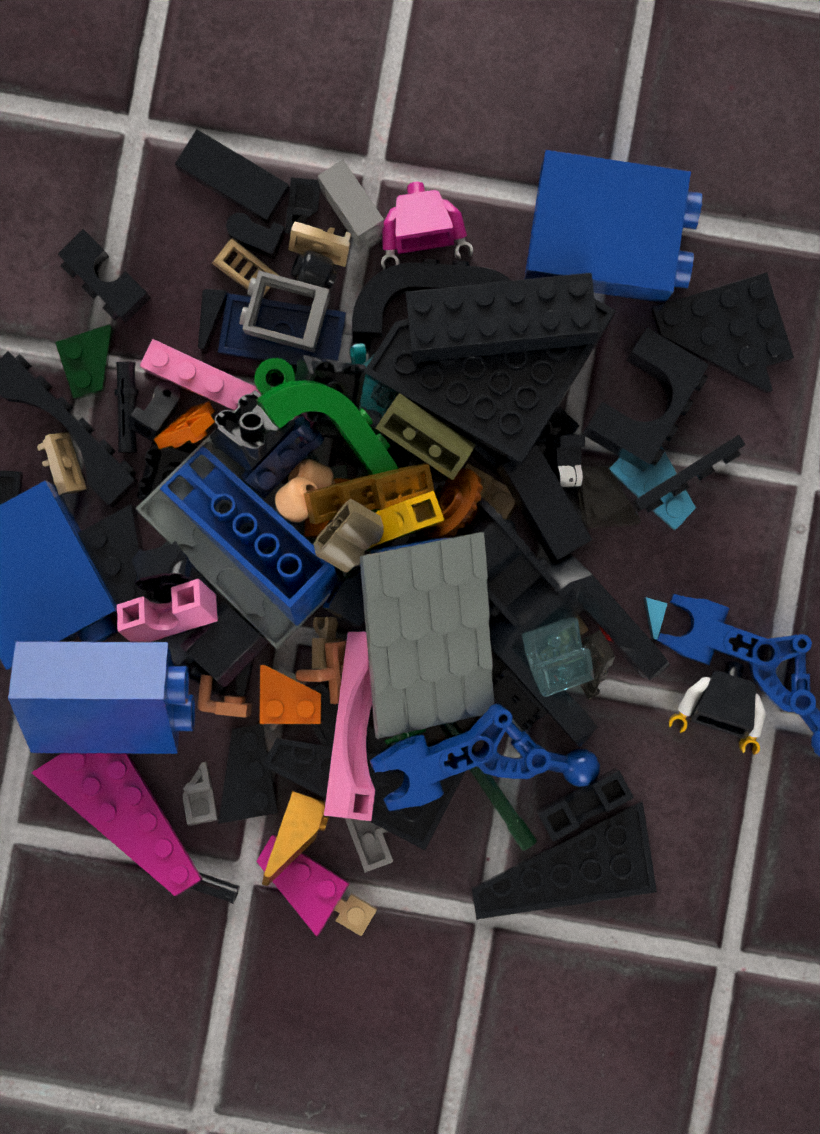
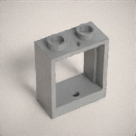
(351, 204)
(256, 291)

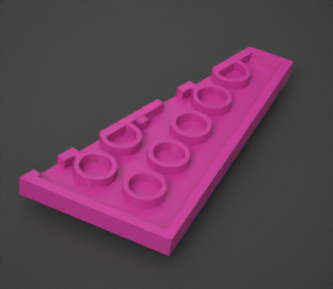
(119, 805)

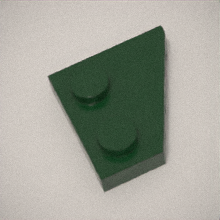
(86, 360)

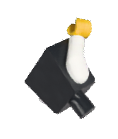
(726, 705)

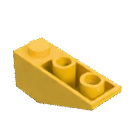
(409, 517)

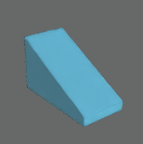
(655, 613)

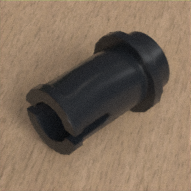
(196, 674)

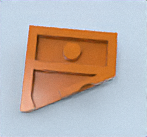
(287, 700)

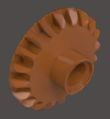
(457, 503)

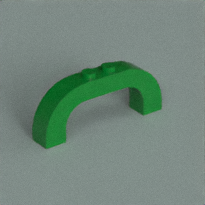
(302, 396)

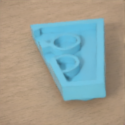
(639, 482)

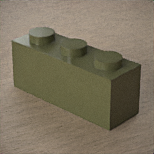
(425, 436)

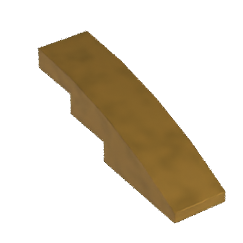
(371, 491)

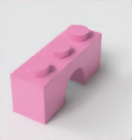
(146, 621)

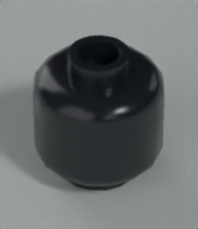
(314, 269)

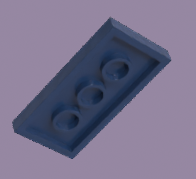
(281, 318)

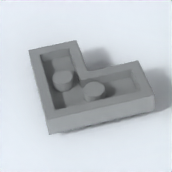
(369, 844)

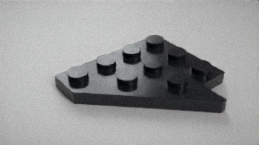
(730, 328)

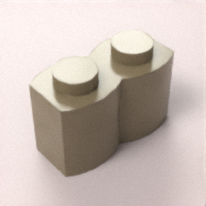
(349, 536)

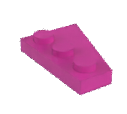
(307, 887)

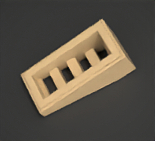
(242, 253)

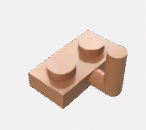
(333, 673)
(230, 706)

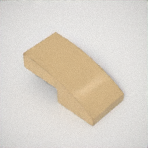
(496, 494)

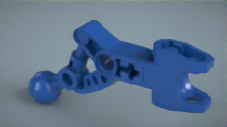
(711, 634)
(427, 765)

